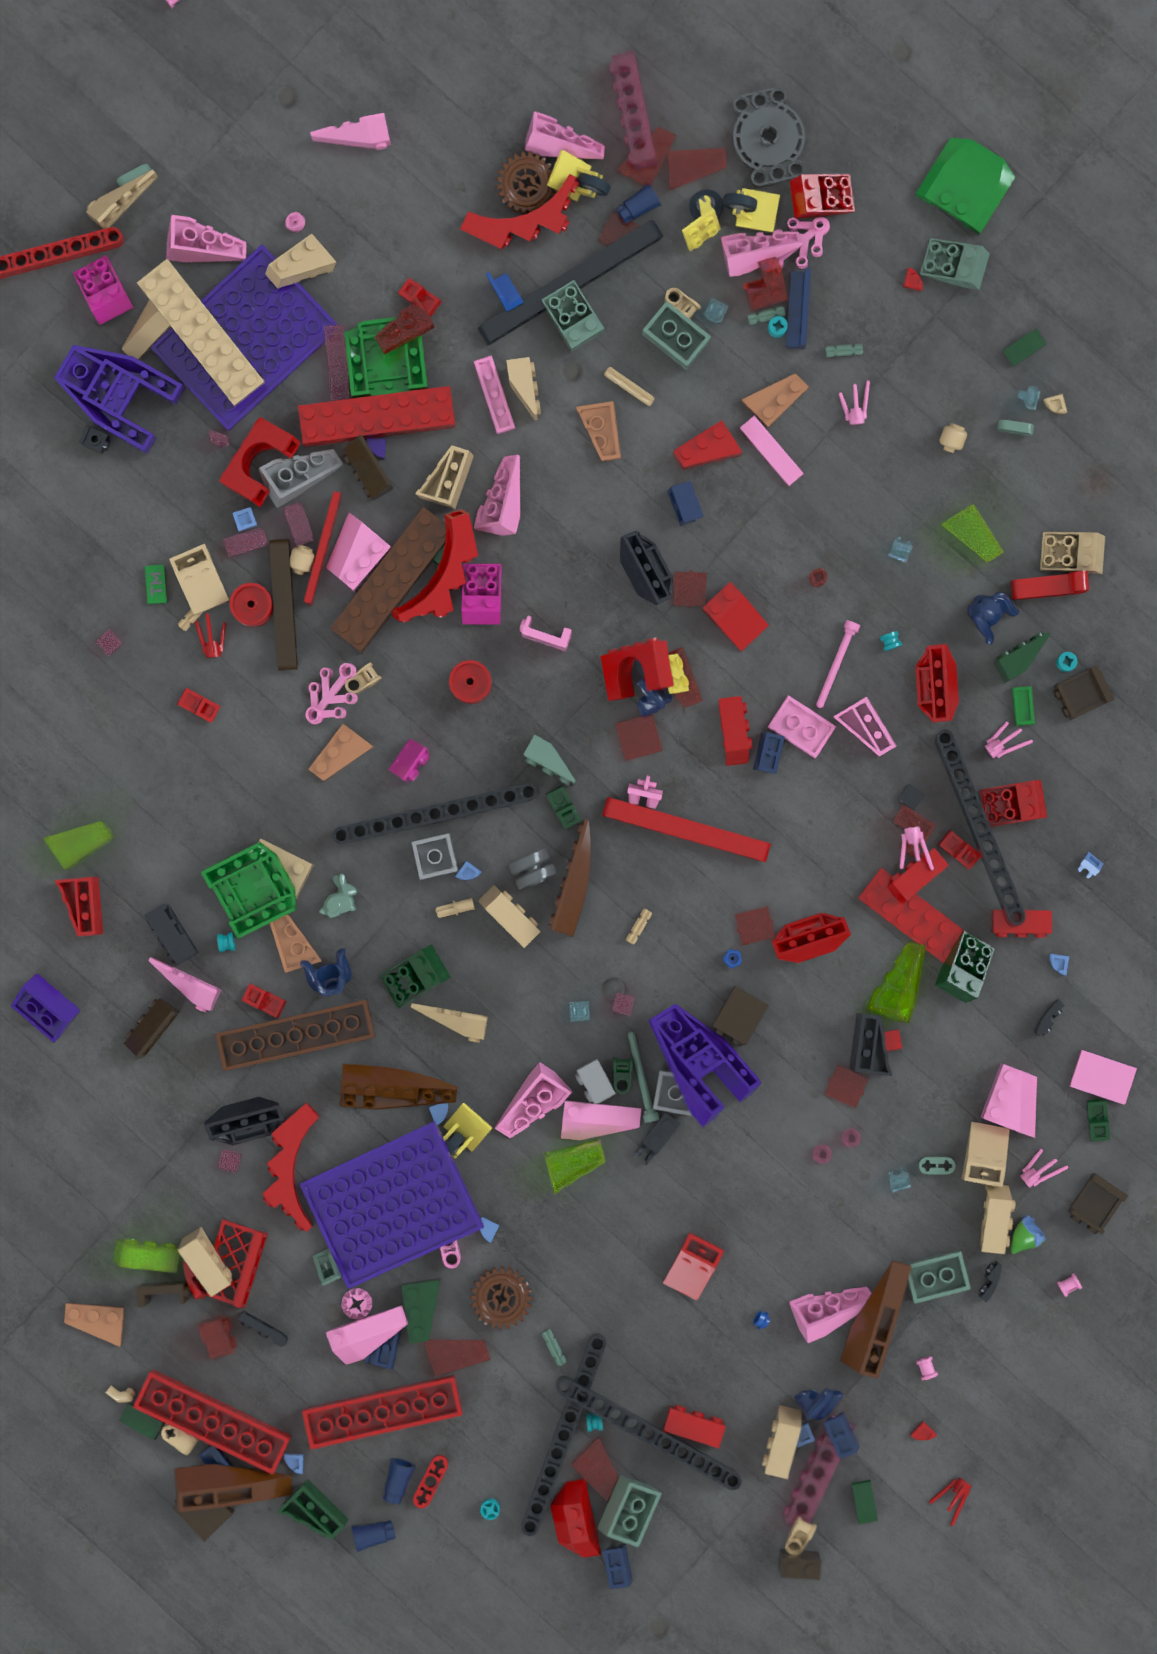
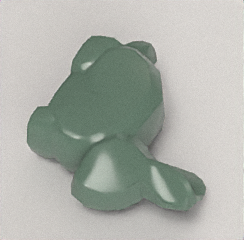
(339, 901)

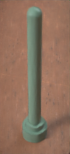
(650, 1113)

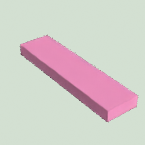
(494, 394)
(771, 451)

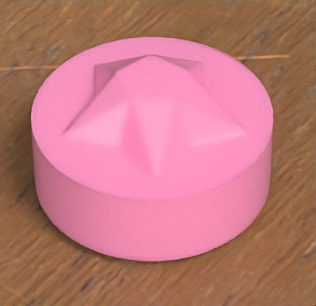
(295, 222)

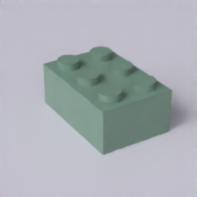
(676, 335)
(937, 1276)
(629, 1511)

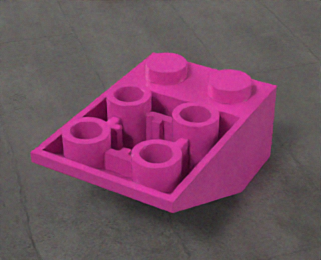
(103, 290)
(481, 594)
(409, 761)

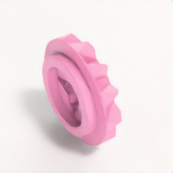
(357, 1294)

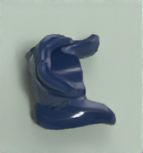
(987, 612)
(652, 700)
(328, 978)
(816, 1404)

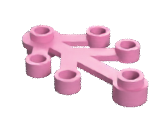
(813, 231)
(328, 694)

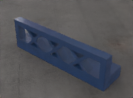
(798, 309)

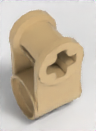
(683, 302)
(363, 679)
(180, 1440)
(799, 1536)

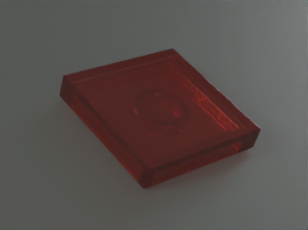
(638, 737)

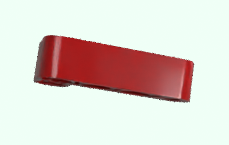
(1050, 586)

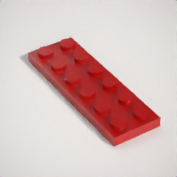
(913, 918)

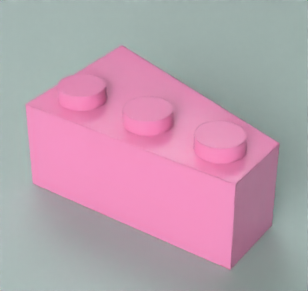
(867, 725)

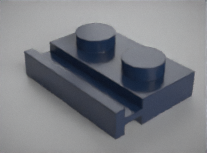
(385, 1354)

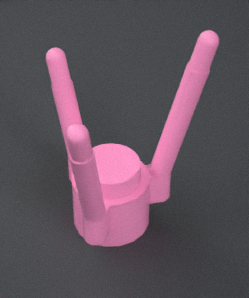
(856, 414)
(995, 747)
(914, 837)
(1032, 1177)

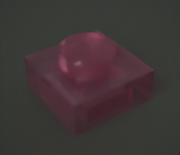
(218, 439)
(109, 642)
(623, 1004)
(229, 1161)

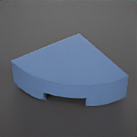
(468, 872)
(1059, 963)
(439, 1112)
(489, 1229)
(805, 1435)
(294, 1462)

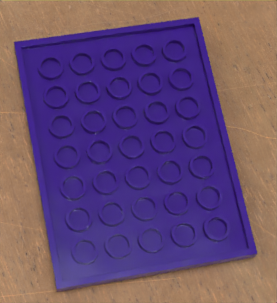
(267, 324)
(391, 1205)

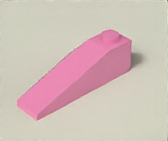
(368, 133)
(550, 138)
(196, 243)
(745, 251)
(502, 508)
(196, 990)
(537, 1096)
(589, 1120)
(825, 1313)
(361, 1337)

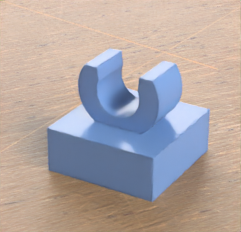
(244, 519)
(1092, 864)

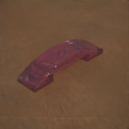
(337, 362)

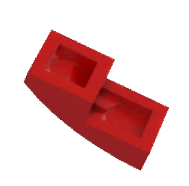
(412, 289)
(198, 705)
(959, 849)
(264, 1000)
(193, 1283)

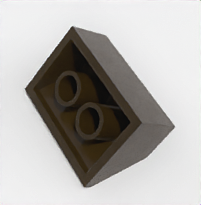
(367, 468)
(150, 1027)

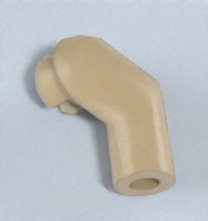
(121, 1397)

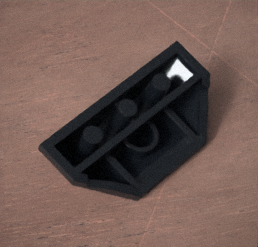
(645, 568)
(244, 1121)

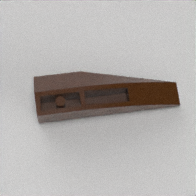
(574, 886)
(391, 1088)
(875, 1323)
(225, 1486)

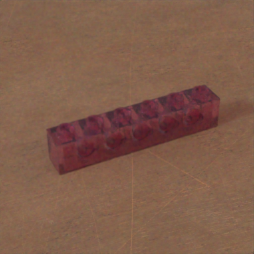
(627, 63)
(819, 1482)

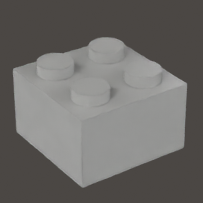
(434, 856)
(595, 1081)
(668, 1095)

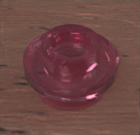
(846, 1142)
(816, 1151)

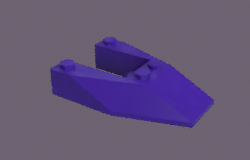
(106, 384)
(693, 1053)

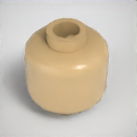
(953, 437)
(302, 559)

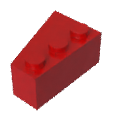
(734, 730)

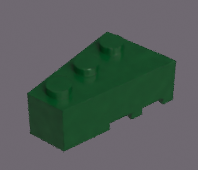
(419, 1307)
(314, 1510)

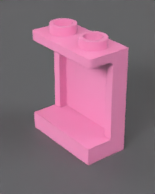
(543, 638)

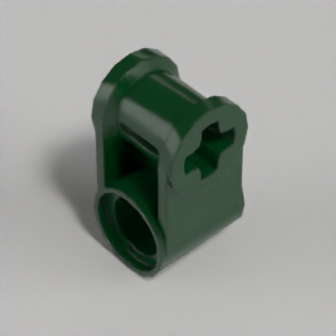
(622, 1073)

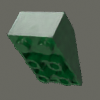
(1015, 663)
(965, 968)
(415, 976)

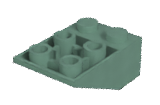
(955, 263)
(573, 316)
(544, 754)

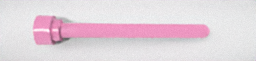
(850, 629)

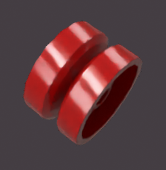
(247, 594)
(470, 693)

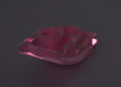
(298, 524)
(245, 542)

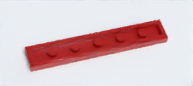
(322, 548)

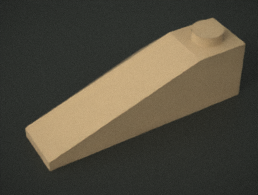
(115, 203)
(146, 332)
(464, 1023)

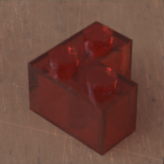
(769, 288)
(908, 818)
(217, 1336)

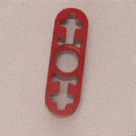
(419, 1491)

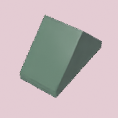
(326, 1267)

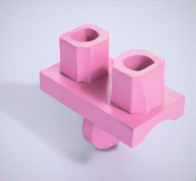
(636, 791)

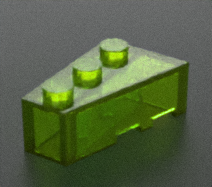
(974, 533)
(79, 843)
(573, 1162)
(146, 1255)

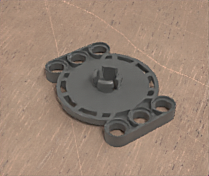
(760, 151)

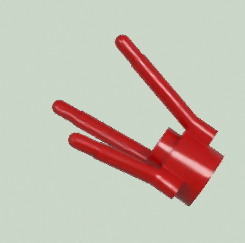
(211, 649)
(961, 1490)

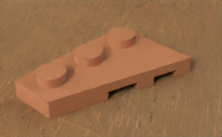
(775, 399)
(602, 428)
(339, 752)
(292, 944)
(97, 1320)

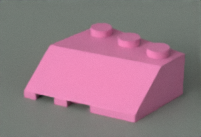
(356, 553)
(1012, 1100)

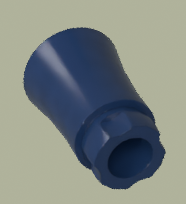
(638, 204)
(397, 1480)
(372, 1534)

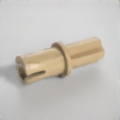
(455, 908)

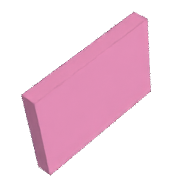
(801, 727)
(1103, 1077)

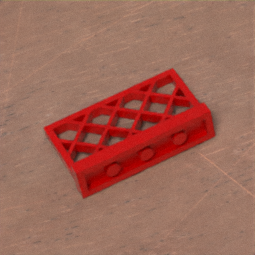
(250, 1265)

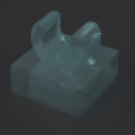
(716, 311)
(1030, 397)
(900, 550)
(579, 1011)
(899, 1181)

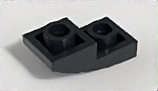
(1044, 1024)
(993, 1273)

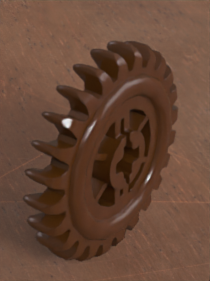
(509, 175)
(506, 1279)

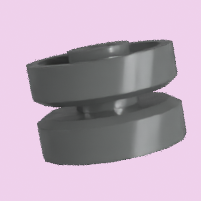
(532, 869)

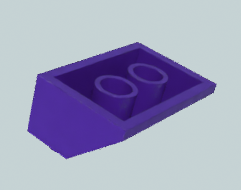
(45, 1007)

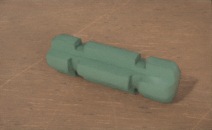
(766, 315)
(844, 350)
(554, 1347)

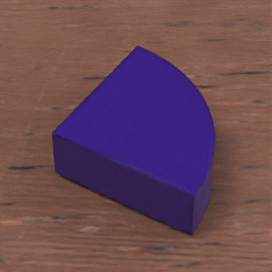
(377, 446)

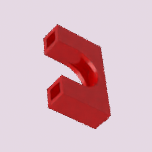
(261, 437)
(618, 666)

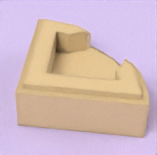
(1056, 404)

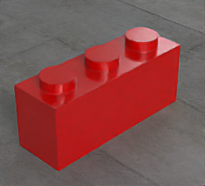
(916, 876)
(1036, 922)
(694, 1426)

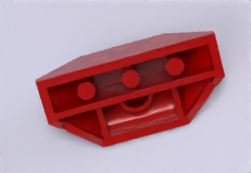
(937, 683)
(810, 937)
(575, 1519)

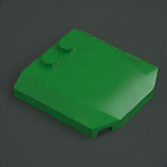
(967, 182)
(380, 374)
(252, 888)

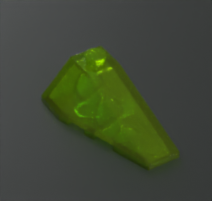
(899, 991)

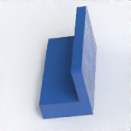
(505, 291)

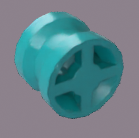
(777, 330)
(891, 641)
(1064, 664)
(226, 942)
(594, 1422)
(488, 1511)

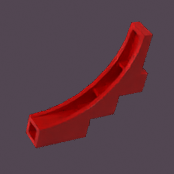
(526, 226)
(435, 596)
(284, 1191)

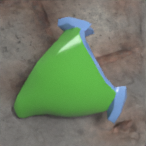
(1026, 1235)

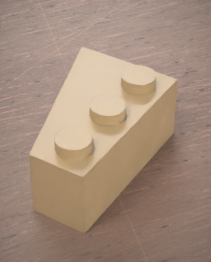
(448, 478)
(783, 1442)

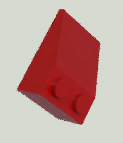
(735, 616)

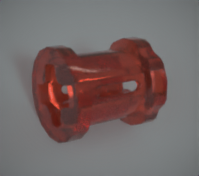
(823, 576)

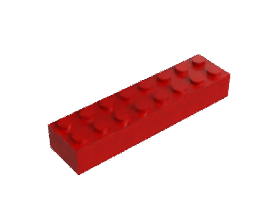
(376, 416)
(382, 1411)
(212, 1421)

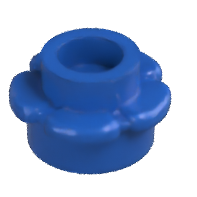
(727, 958)
(761, 1319)

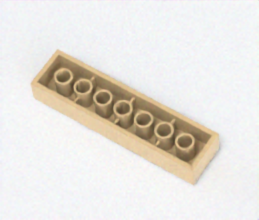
(200, 332)

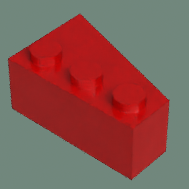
(708, 447)
(83, 904)

